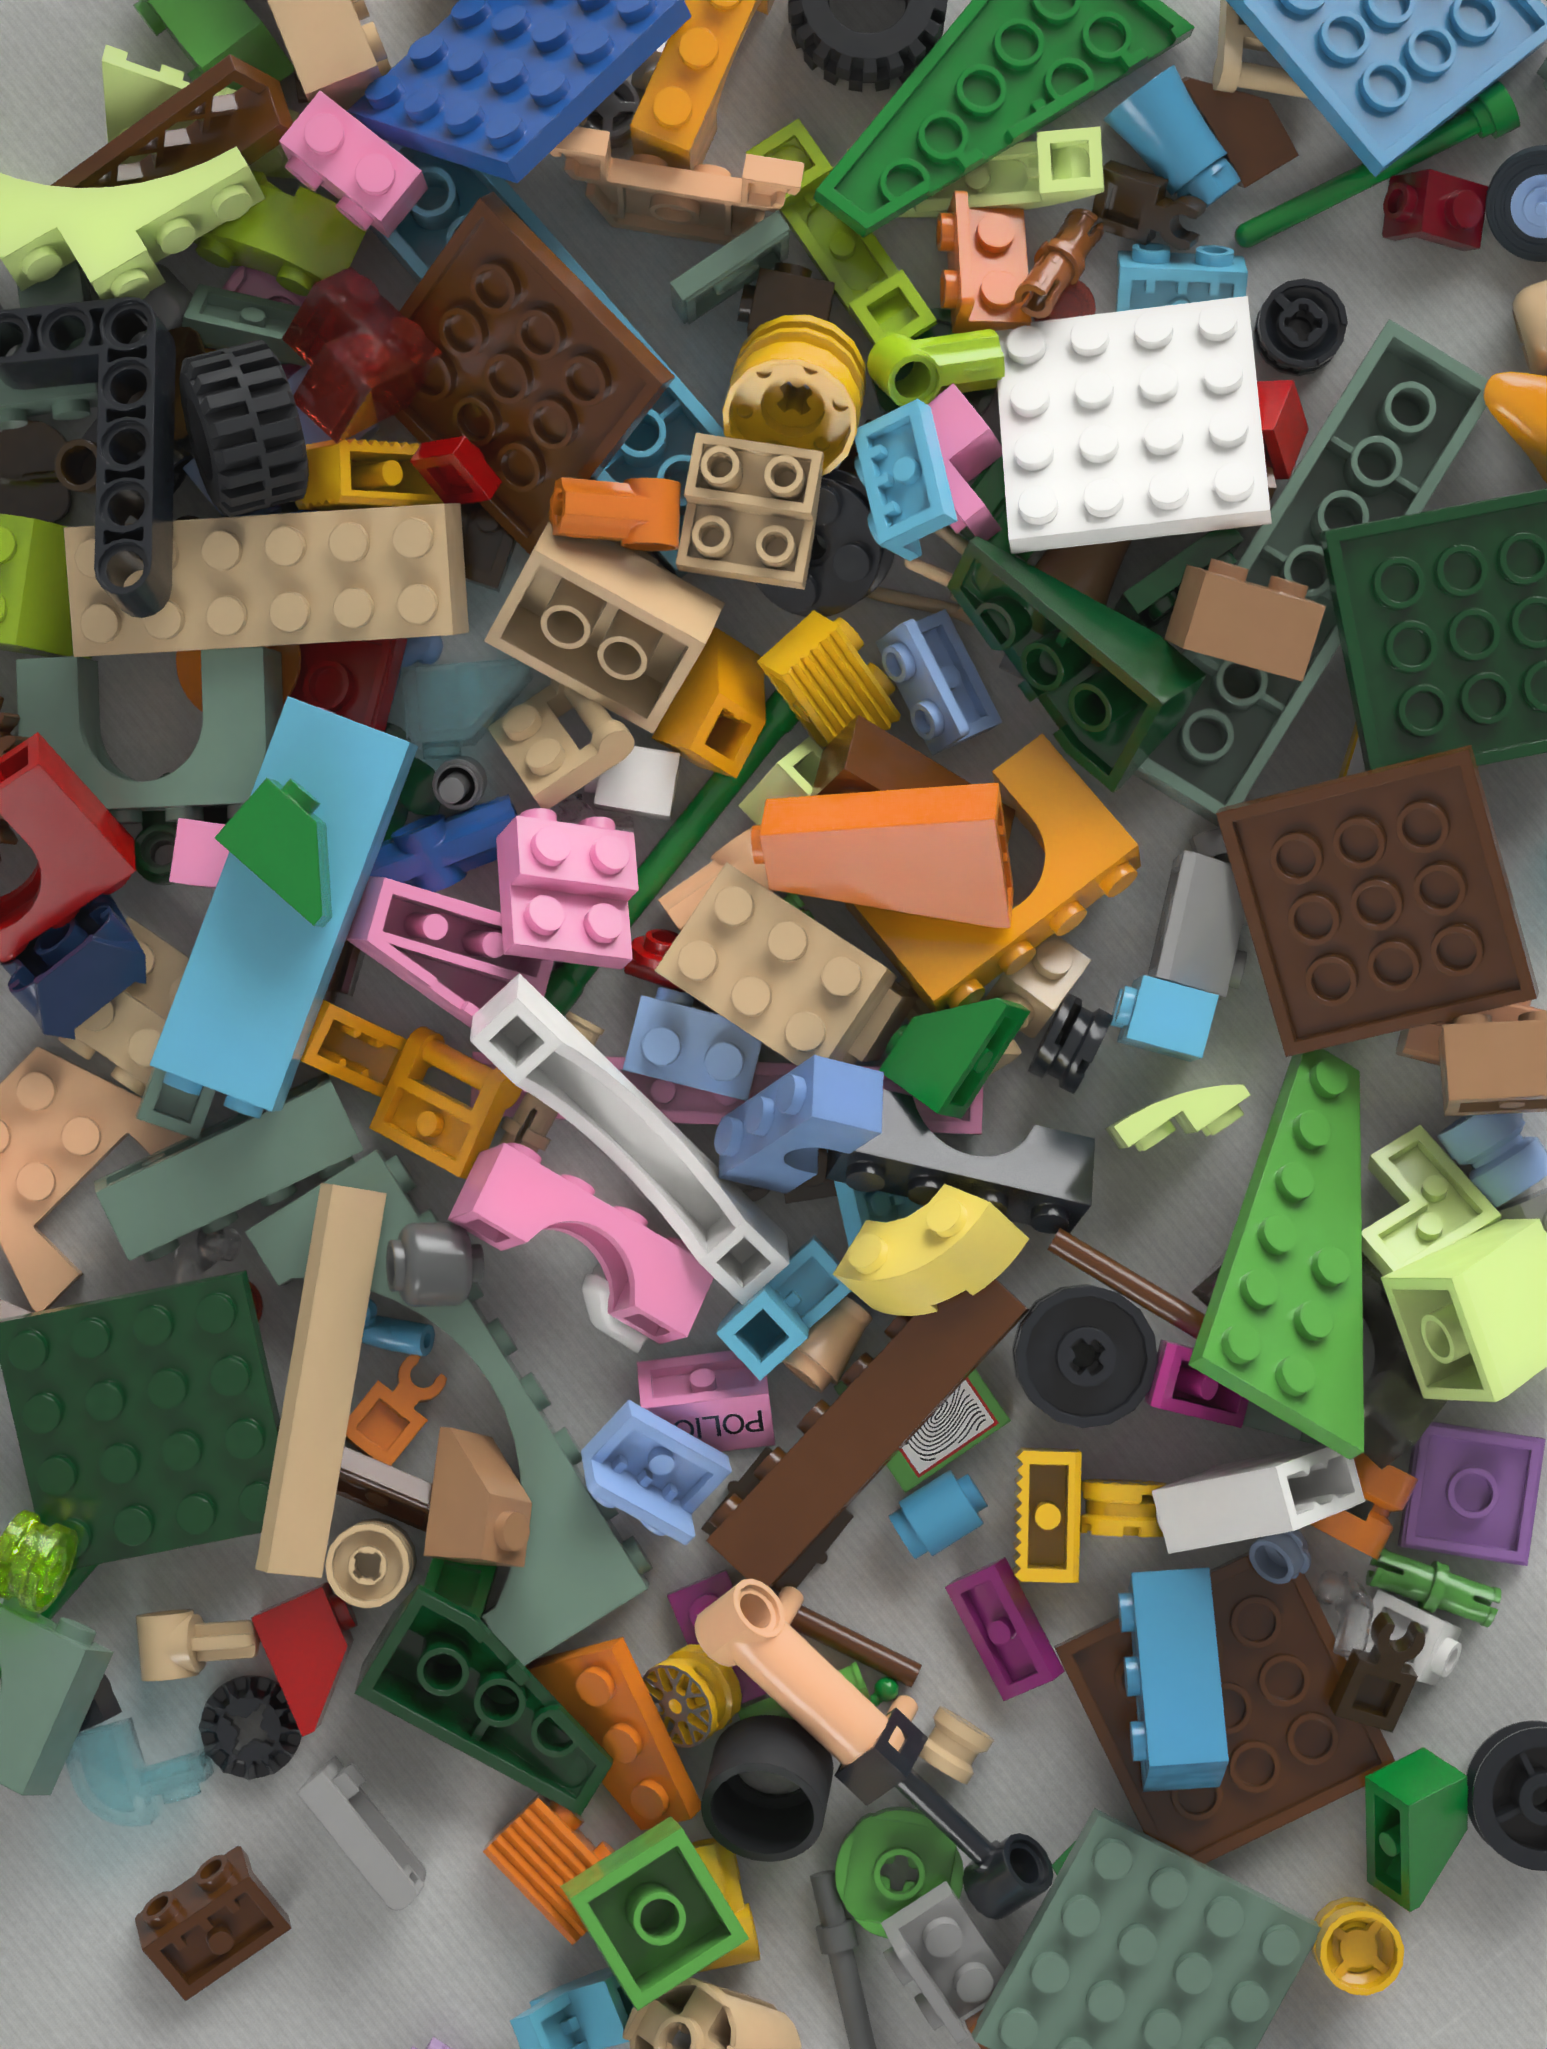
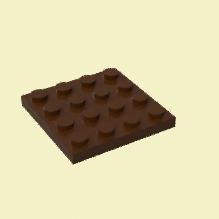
(526, 365)
(1378, 901)
(1280, 1731)

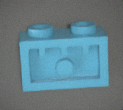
(1158, 278)
(904, 478)

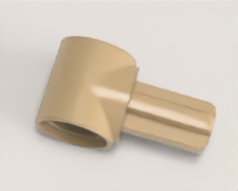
(180, 1643)

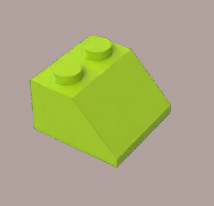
(34, 588)

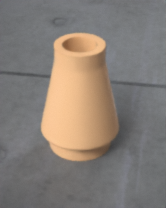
(829, 1345)

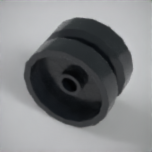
(1122, 1360)

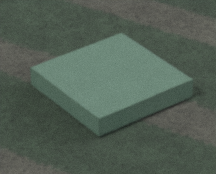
(730, 268)

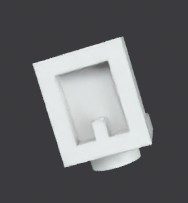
(1441, 1644)

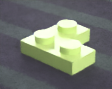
(1434, 1199)

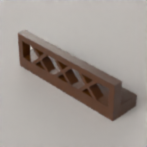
(249, 118)

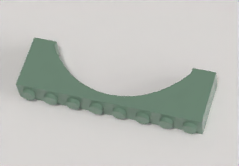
(574, 1554)

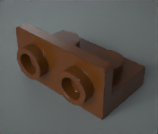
(210, 1923)

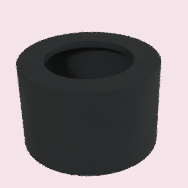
(762, 1823)

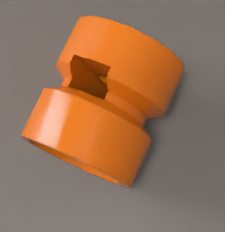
(1388, 1491)

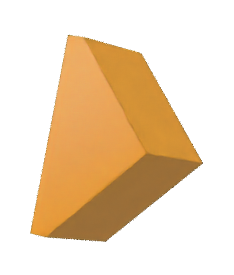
(353, 1049)

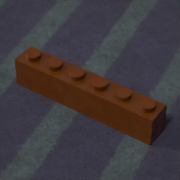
(860, 1431)

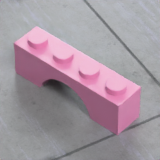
(650, 1278)

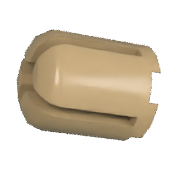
(709, 2020)

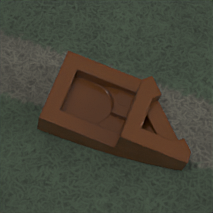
(1245, 128)

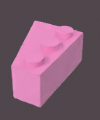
(440, 946)

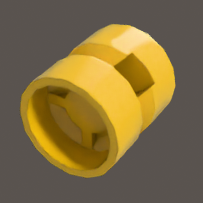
(1357, 1946)

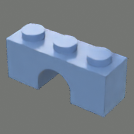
(778, 1131)

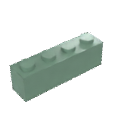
(227, 1169)

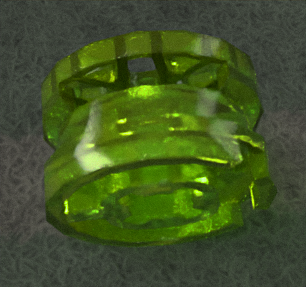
(35, 1560)

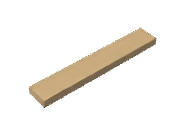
(321, 1381)

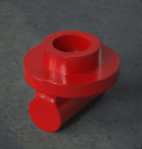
(648, 953)

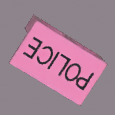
(709, 1398)

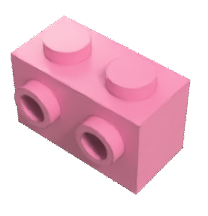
(353, 164)

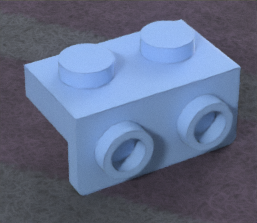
(937, 681)
(691, 1046)
(652, 1471)

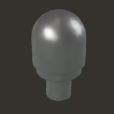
(459, 782)

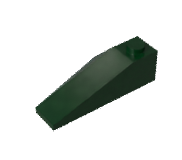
(1091, 668)
(470, 1691)

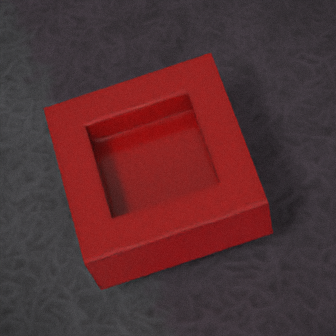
(456, 470)

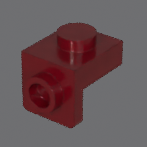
(1435, 209)

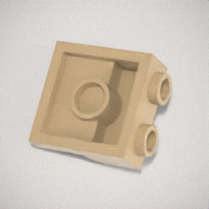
(133, 1021)

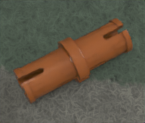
(1059, 263)

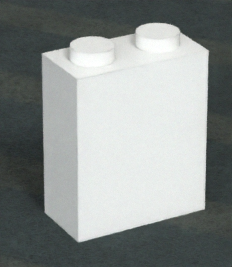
(1256, 1497)

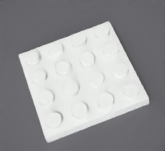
(1131, 426)

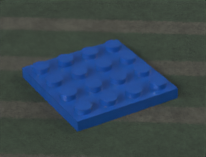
(513, 77)

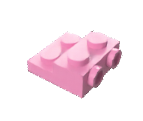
(566, 889)

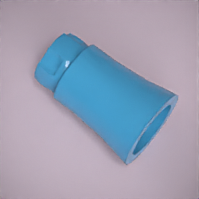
(1174, 138)

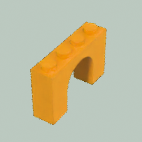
(683, 95)
(1084, 860)

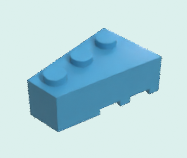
(1174, 1679)

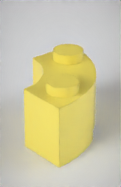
(931, 1254)

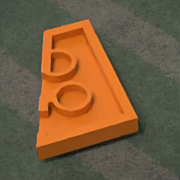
(614, 1706)

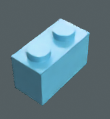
(1164, 1017)

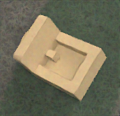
(1042, 982)

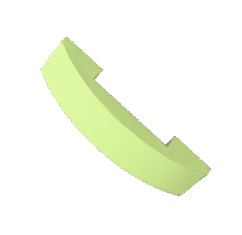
(1029, 175)

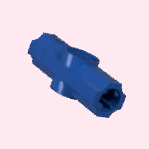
(440, 849)

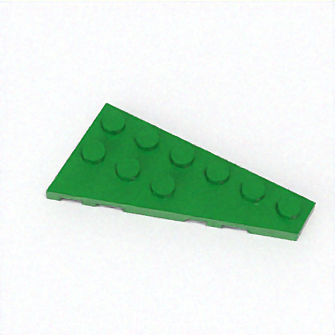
(986, 88)

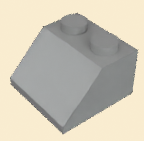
(1200, 927)

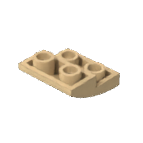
(750, 511)

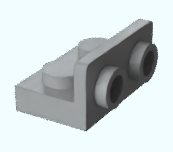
(944, 1955)

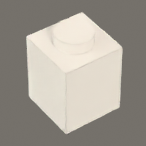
(639, 784)

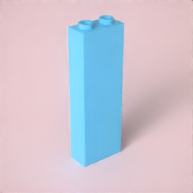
(256, 959)

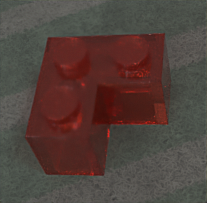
(360, 354)

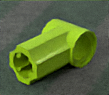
(966, 359)

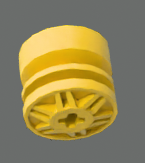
(799, 352)

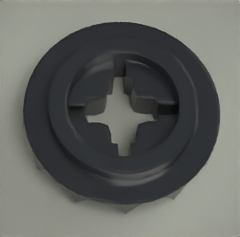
(220, 1734)

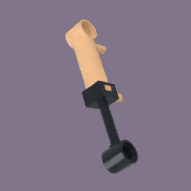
(875, 1750)

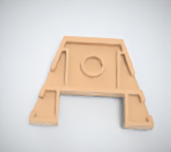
(676, 201)
(52, 1136)

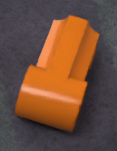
(636, 512)

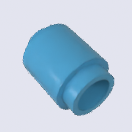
(939, 1514)

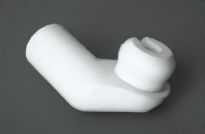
(596, 1294)

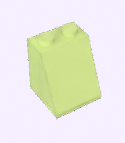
(1475, 1312)

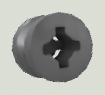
(622, 100)

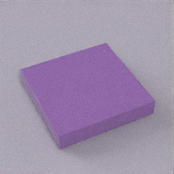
(1473, 1493)

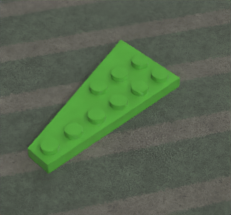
(1290, 1284)

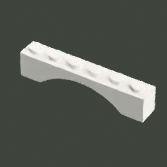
(571, 1076)

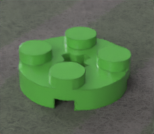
(877, 1841)

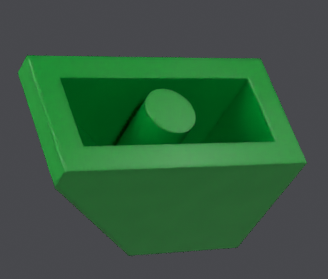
(284, 846)
(952, 1052)
(1413, 1824)

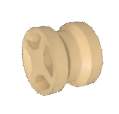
(954, 1745)

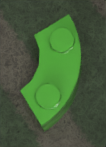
(215, 29)

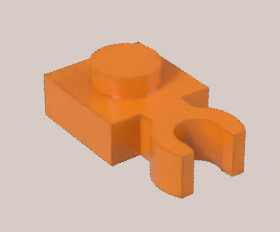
(387, 1419)

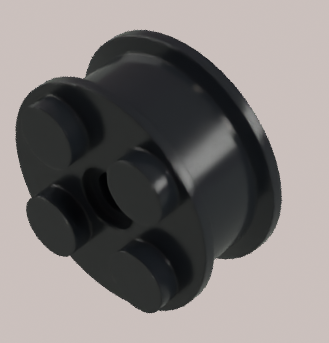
(852, 560)
(1501, 1790)

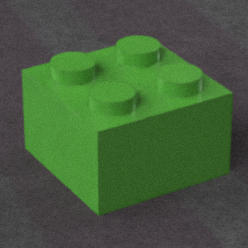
(654, 1912)

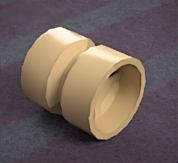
(370, 1563)

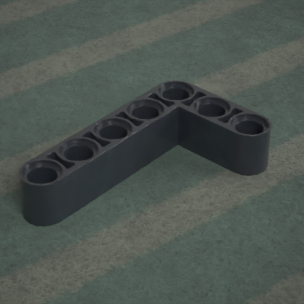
(121, 427)

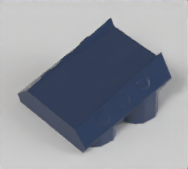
(77, 968)

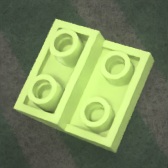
(1201, 1109)

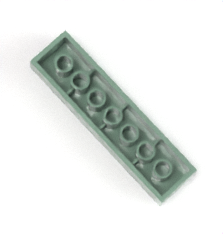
(1367, 464)

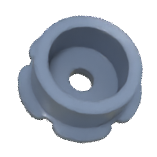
(1280, 1556)

